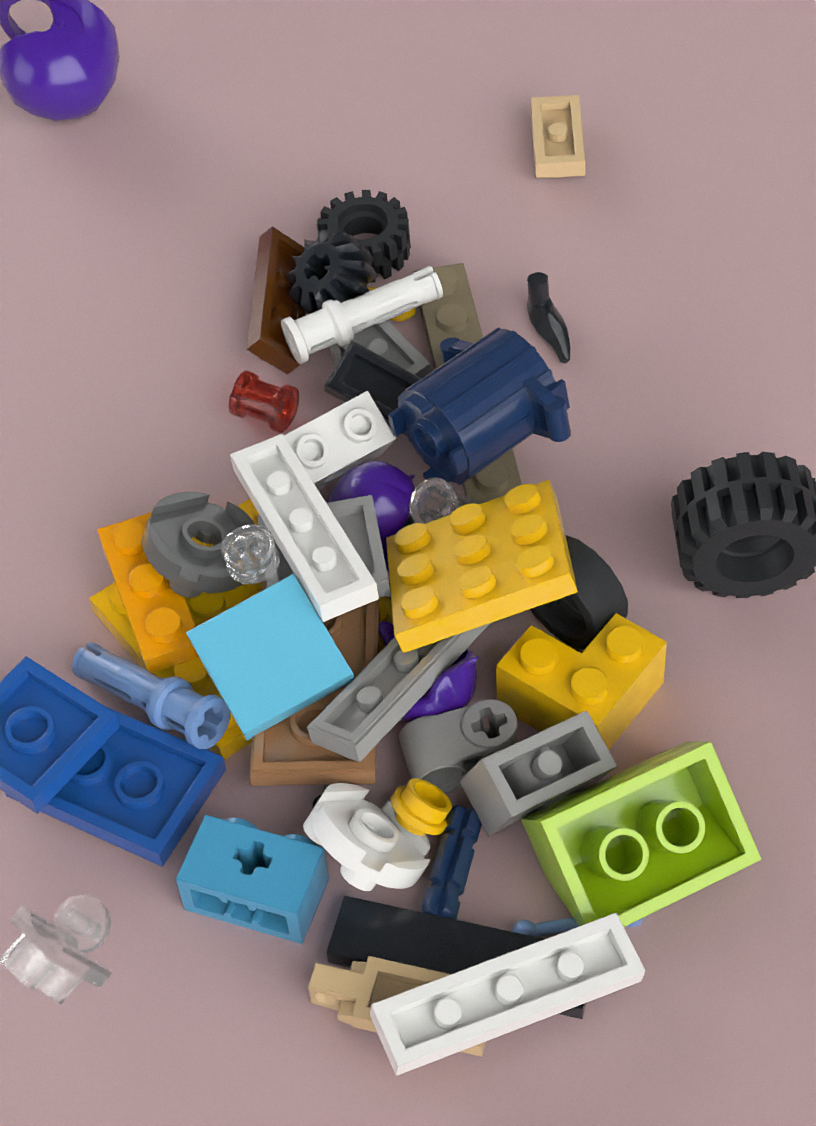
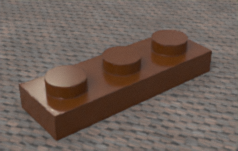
(272, 300)

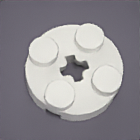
(366, 839)

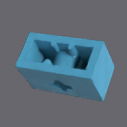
(253, 877)

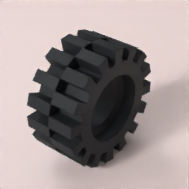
(376, 217)

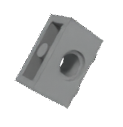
(537, 772)

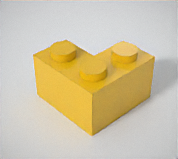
(610, 678)

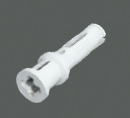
(340, 321)

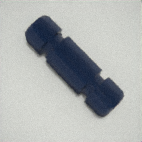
(452, 863)

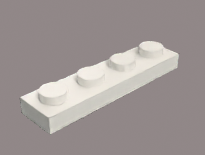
(304, 528)
(506, 993)

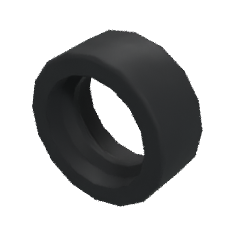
(585, 613)

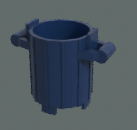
(481, 405)

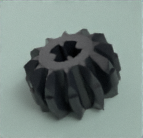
(330, 269)

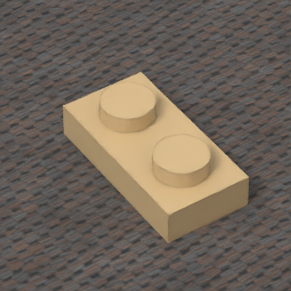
(557, 136)

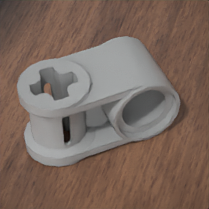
(453, 742)

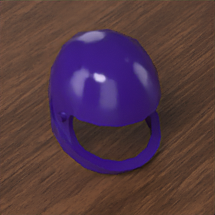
(61, 69)

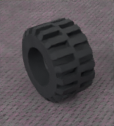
(746, 525)

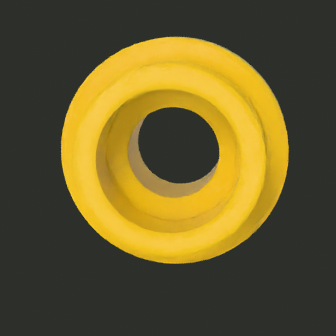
(421, 807)

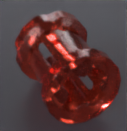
(264, 401)

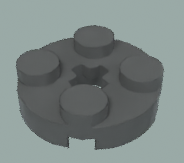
(181, 560)

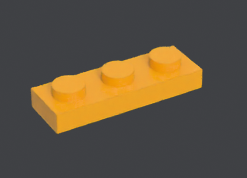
(152, 608)

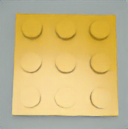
(478, 565)

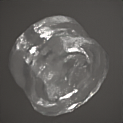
(243, 556)

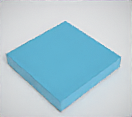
(270, 656)

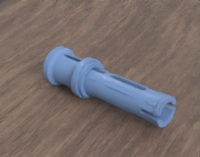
(166, 701)

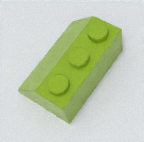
(643, 836)

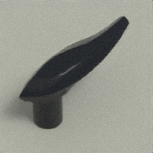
(546, 317)

